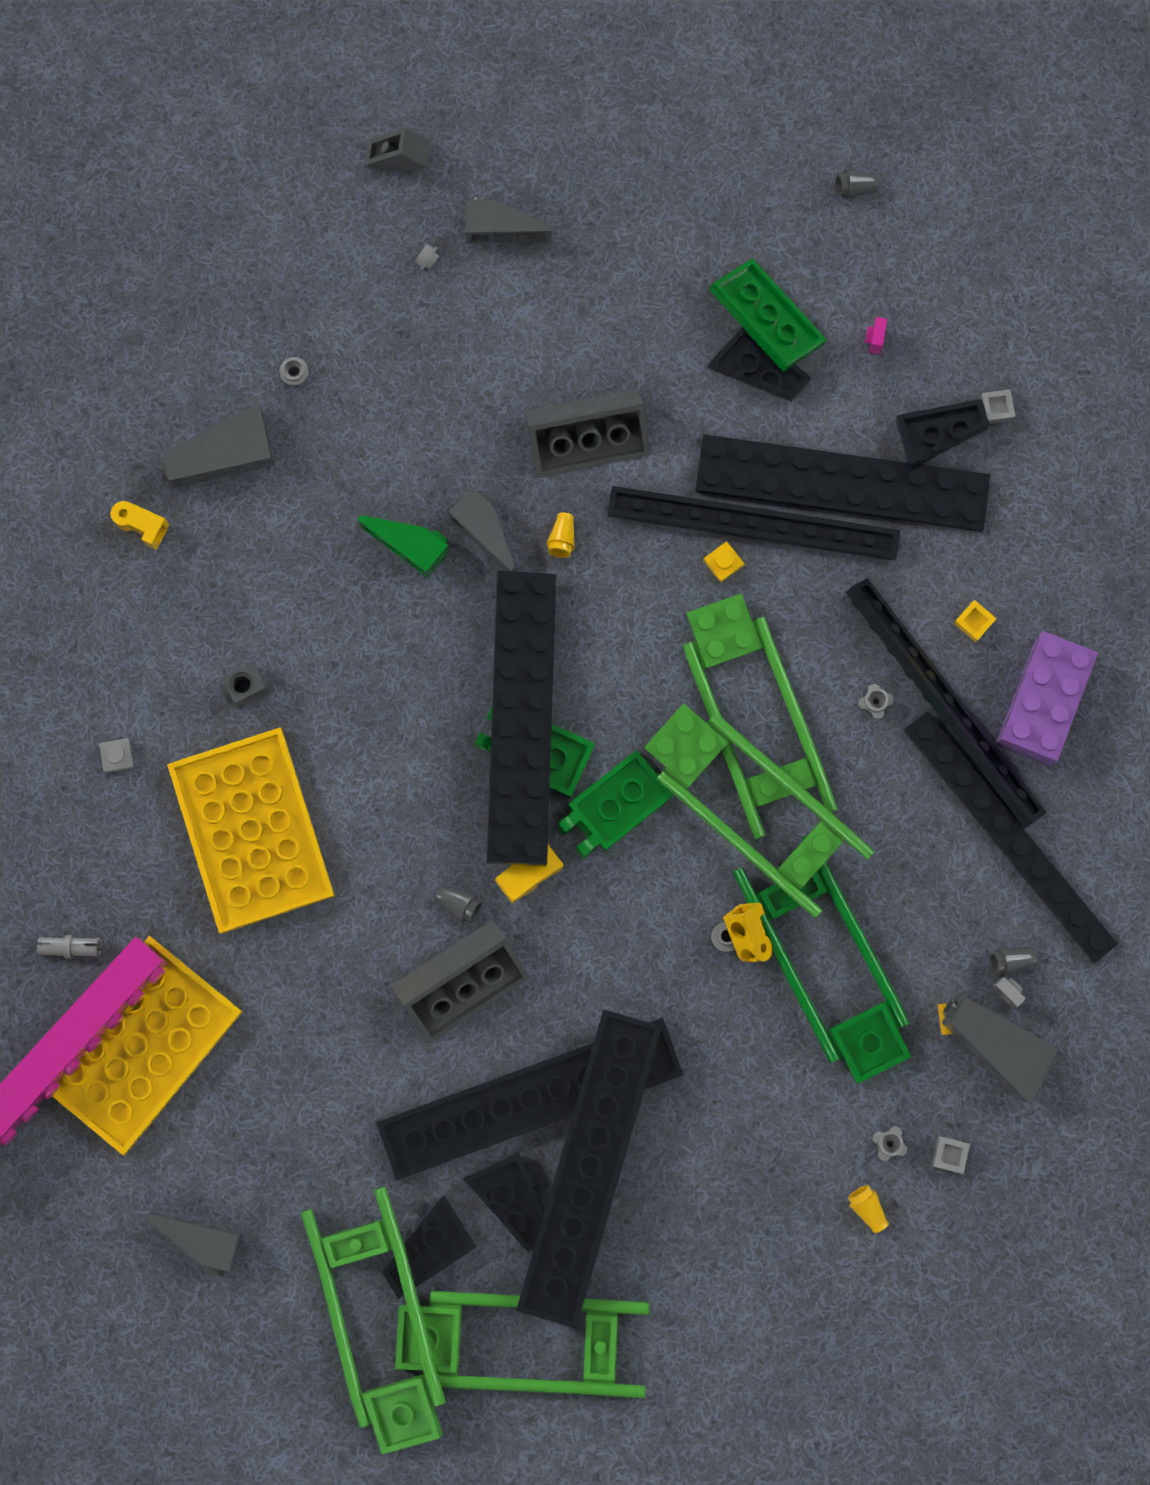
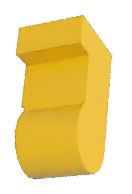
(132, 517)
(748, 932)

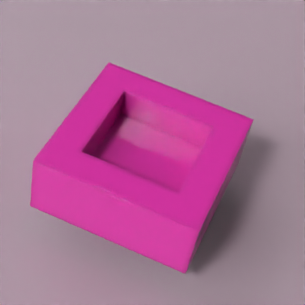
(875, 335)

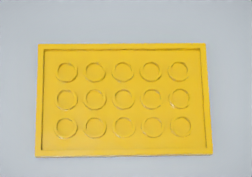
(250, 830)
(147, 1054)

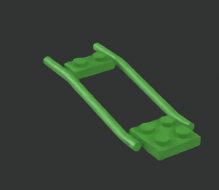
(722, 634)
(690, 745)
(443, 1330)
(401, 1410)

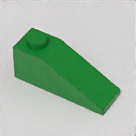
(412, 543)

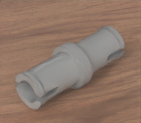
(69, 946)

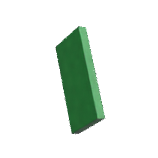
(767, 314)

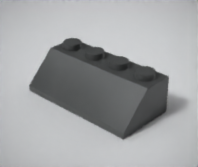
(587, 432)
(460, 981)

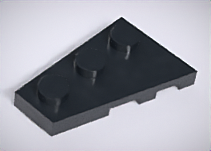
(750, 364)
(939, 429)
(511, 1197)
(432, 1246)

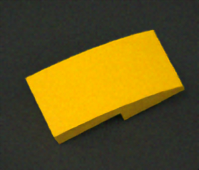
(523, 879)

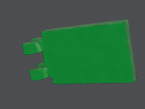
(567, 761)
(615, 804)

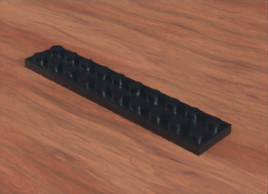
(842, 483)
(521, 719)
(500, 1109)
(589, 1169)

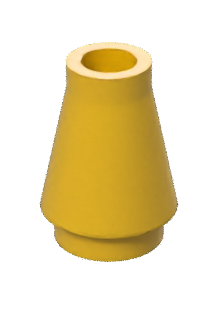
(561, 538)
(868, 1208)

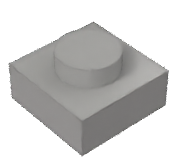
(998, 406)
(116, 755)
(1009, 991)
(950, 1155)

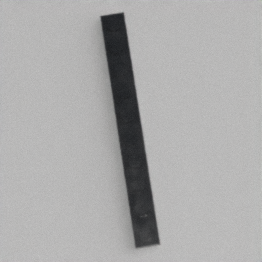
(753, 523)
(946, 703)
(1010, 837)

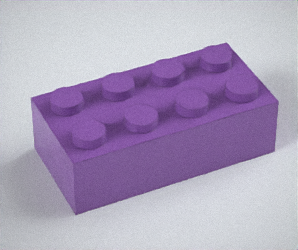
(1046, 698)

